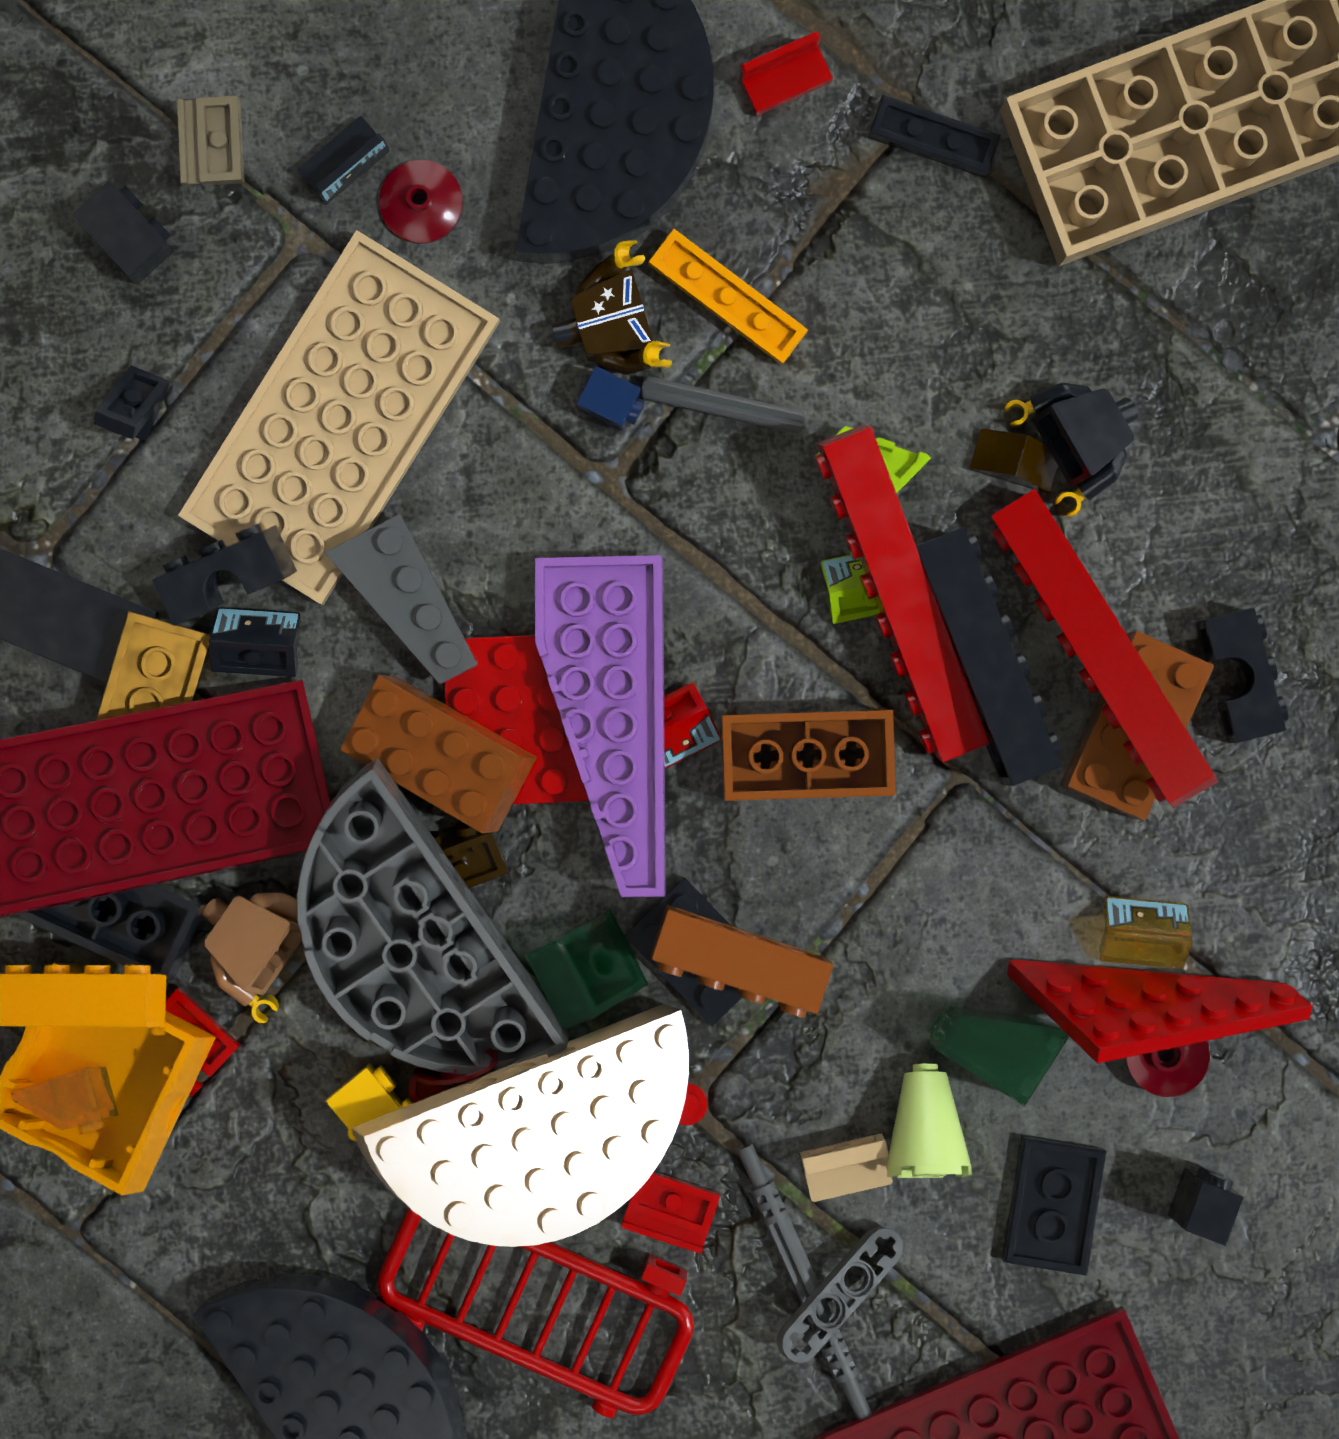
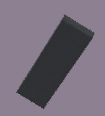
(934, 136)

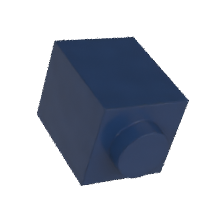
(611, 399)

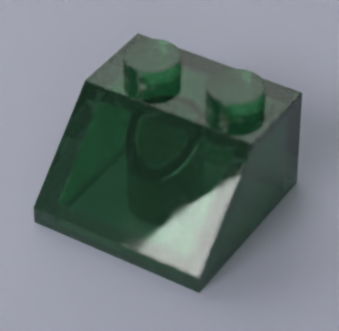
(587, 970)

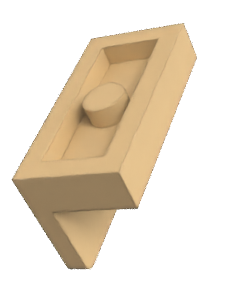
(846, 1167)

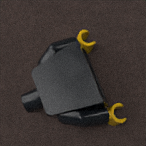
(1083, 433)

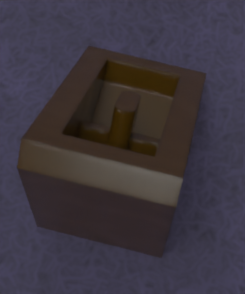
(1014, 459)

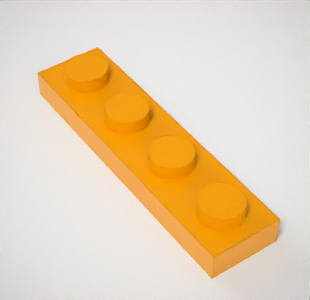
(727, 297)

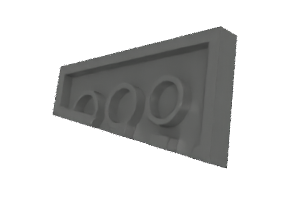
(402, 590)

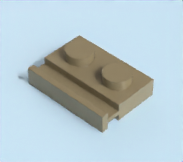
(210, 141)

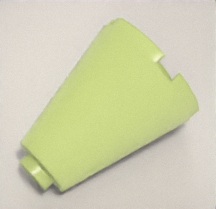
(927, 1128)

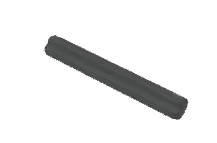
(722, 405)

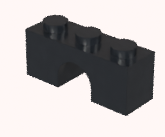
(192, 588)
(1257, 707)

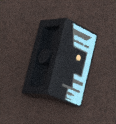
(343, 160)
(254, 642)

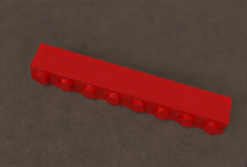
(902, 593)
(1104, 649)

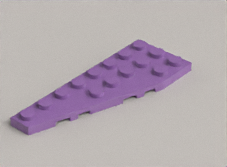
(605, 665)

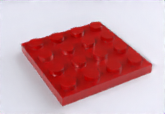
(516, 702)

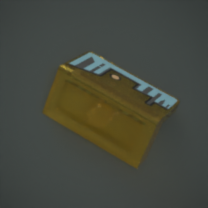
(1146, 933)

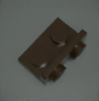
(472, 853)

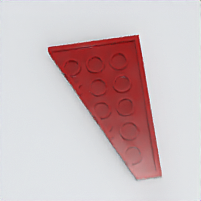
(1142, 1012)

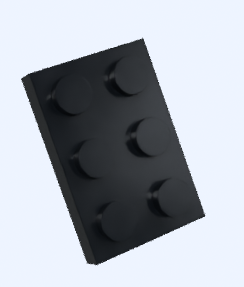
(708, 1002)

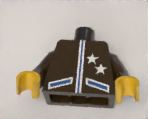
(612, 318)

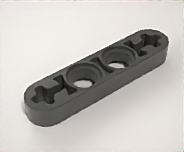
(844, 1298)

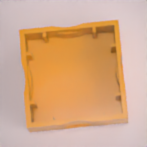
(150, 1083)

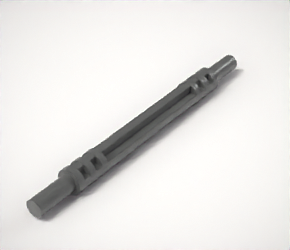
(802, 1276)

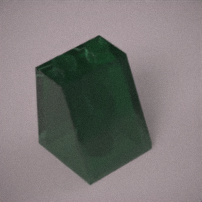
(999, 1047)

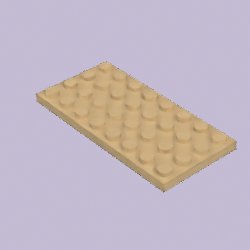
(342, 410)

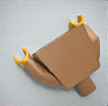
(252, 945)

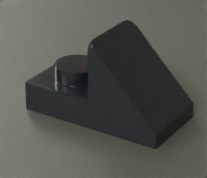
(132, 404)

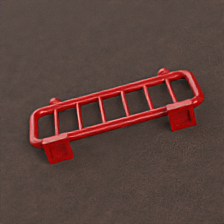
(659, 1274)

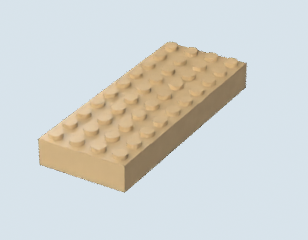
(1180, 124)

